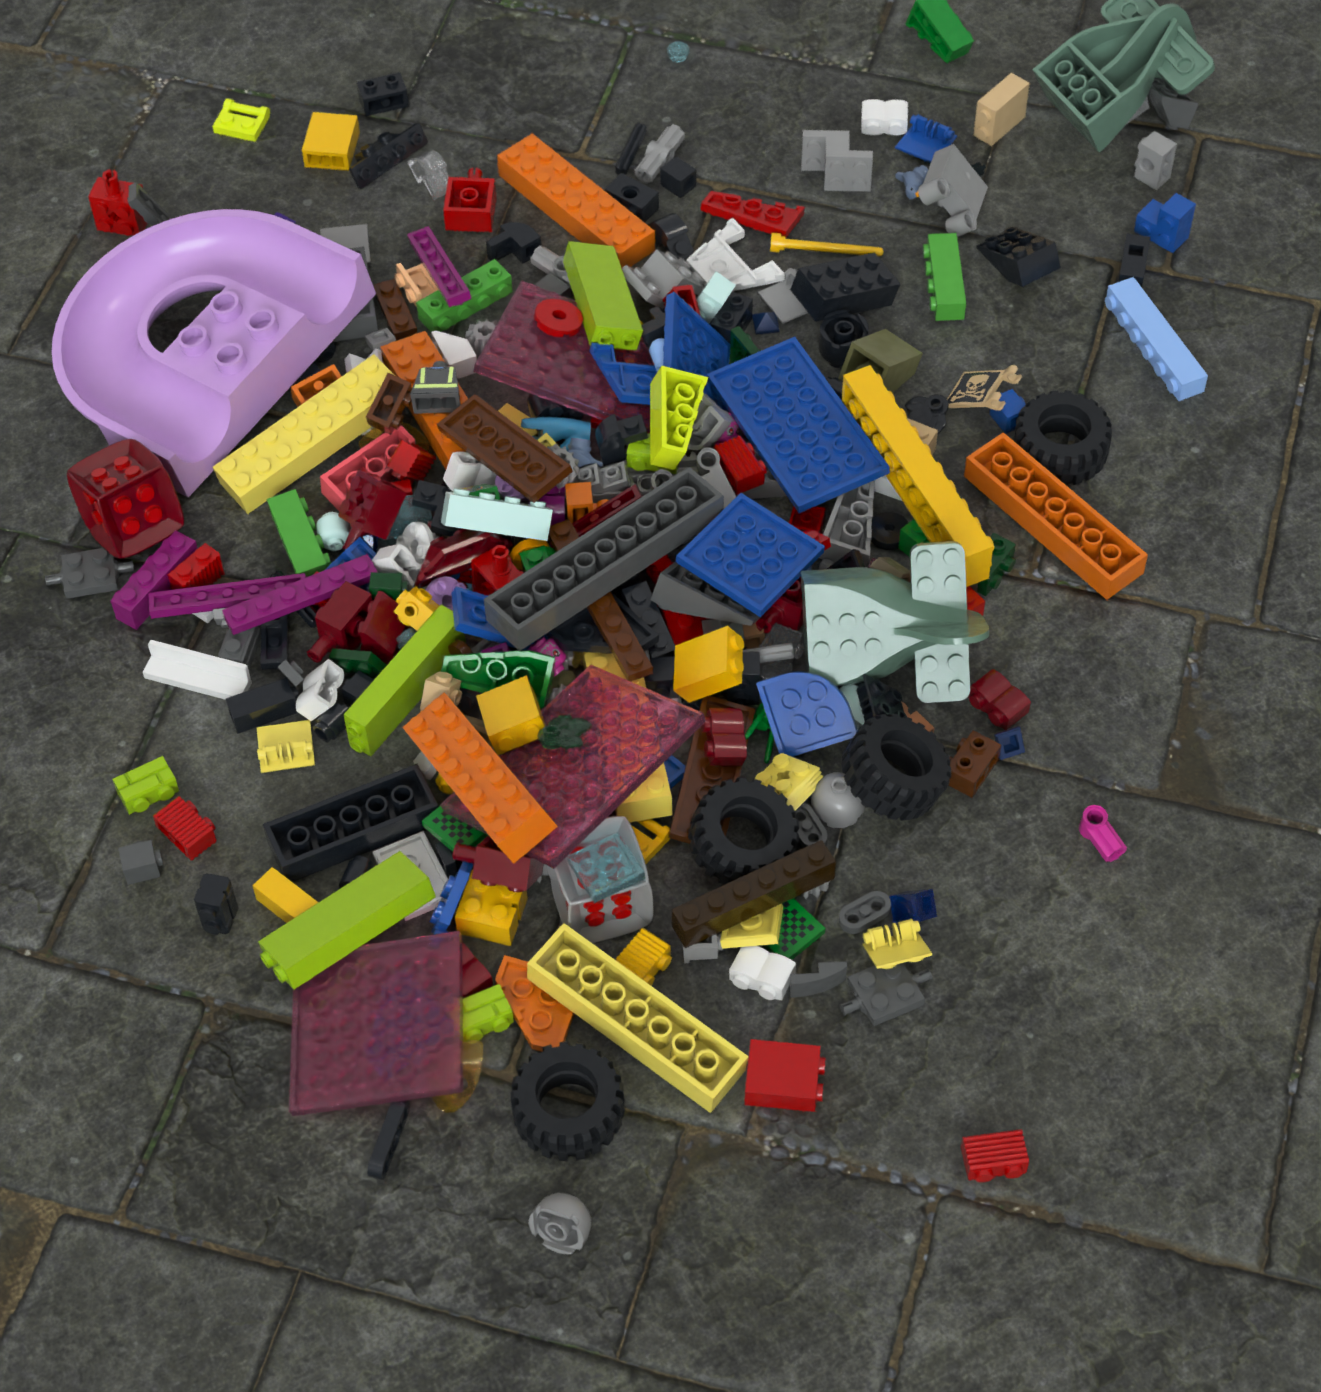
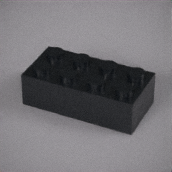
(845, 284)

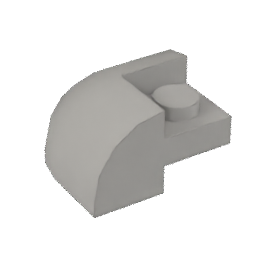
(709, 424)

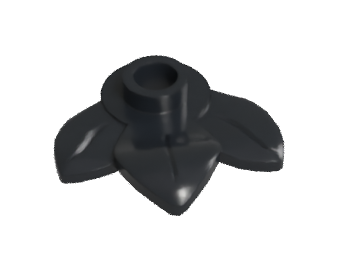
(924, 413)

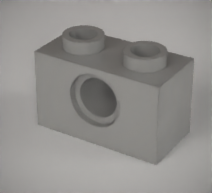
(1155, 160)

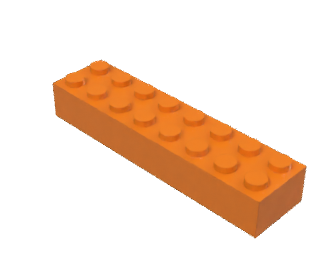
(574, 200)
(404, 361)
(1055, 515)
(479, 778)

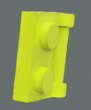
(238, 125)

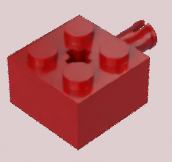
(470, 203)
(111, 206)
(493, 570)

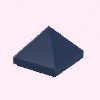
(765, 323)
(1011, 742)

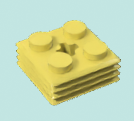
(791, 778)

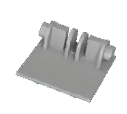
(782, 300)

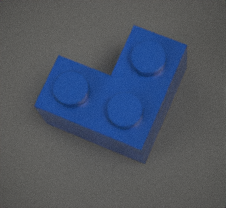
(1167, 223)

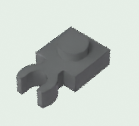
(291, 672)

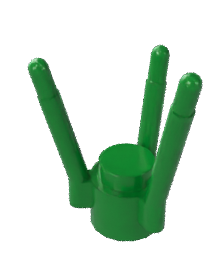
(761, 722)

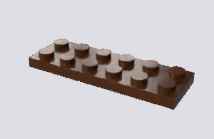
(504, 448)
(700, 775)

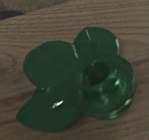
(563, 732)

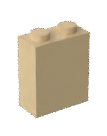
(1001, 109)

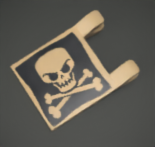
(980, 388)

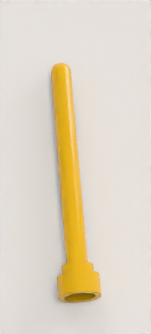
(780, 243)

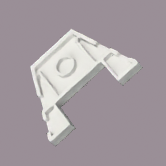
(720, 258)

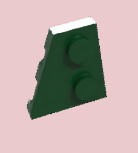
(357, 661)

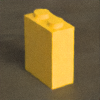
(330, 141)
(708, 664)
(511, 715)

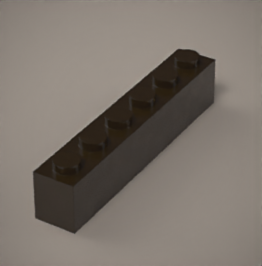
(753, 893)

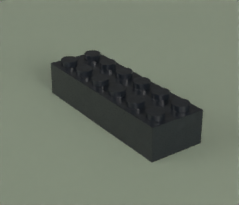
(350, 823)

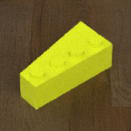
(673, 410)

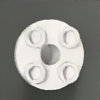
(417, 539)

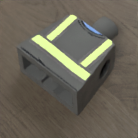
(435, 389)

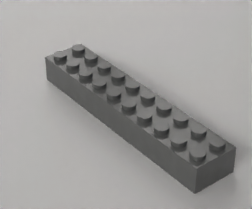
(603, 558)

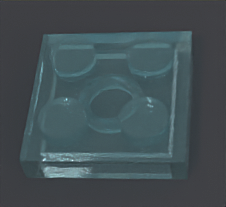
(606, 867)

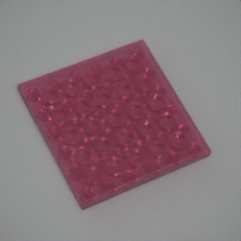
(379, 1026)

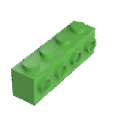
(945, 275)
(485, 285)
(298, 534)

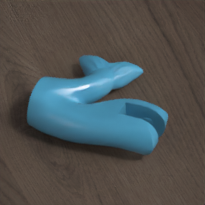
(559, 428)

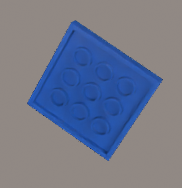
(693, 343)
(750, 554)

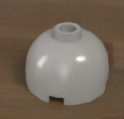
(835, 802)
(561, 1222)

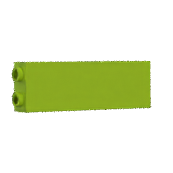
(602, 295)
(400, 683)
(346, 920)

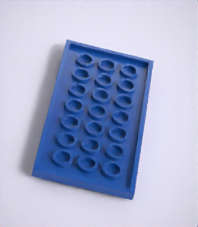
(798, 424)

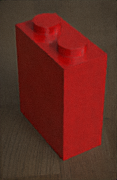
(784, 1075)

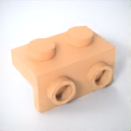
(415, 282)

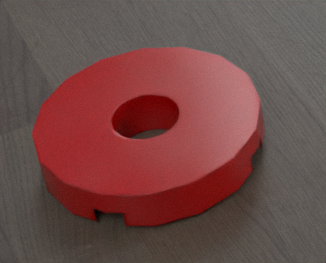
(551, 308)

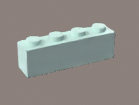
(495, 515)

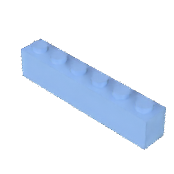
(1156, 339)

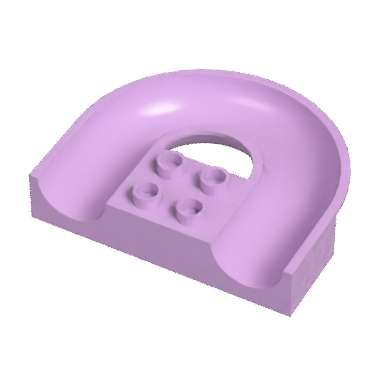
(193, 403)

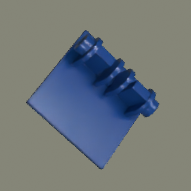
(925, 138)

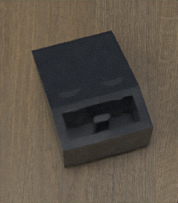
(1021, 255)

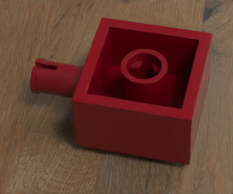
(370, 507)
(785, 611)
(340, 621)
(496, 868)

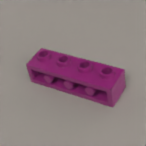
(132, 601)

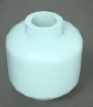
(332, 531)

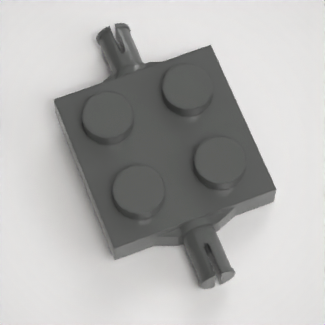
(89, 573)
(885, 992)

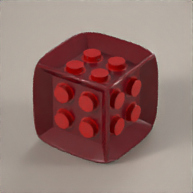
(125, 498)

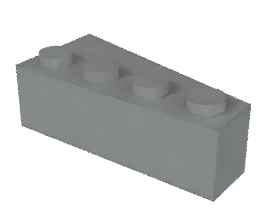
(851, 524)

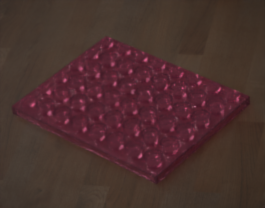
(554, 366)
(583, 785)

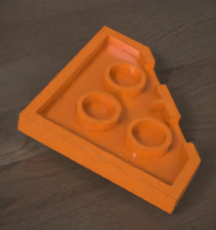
(536, 1012)

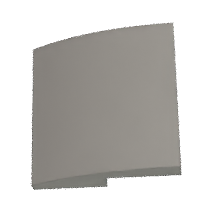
(349, 237)

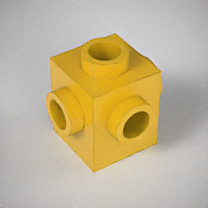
(415, 607)

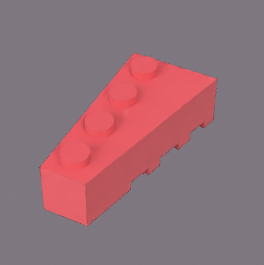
(370, 459)

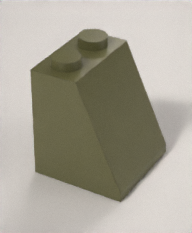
(886, 354)

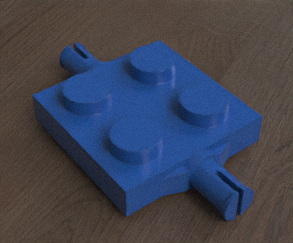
(451, 893)

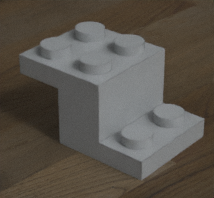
(842, 167)
(660, 275)

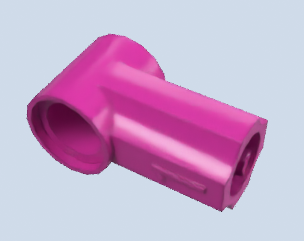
(1101, 834)

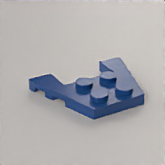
(627, 380)

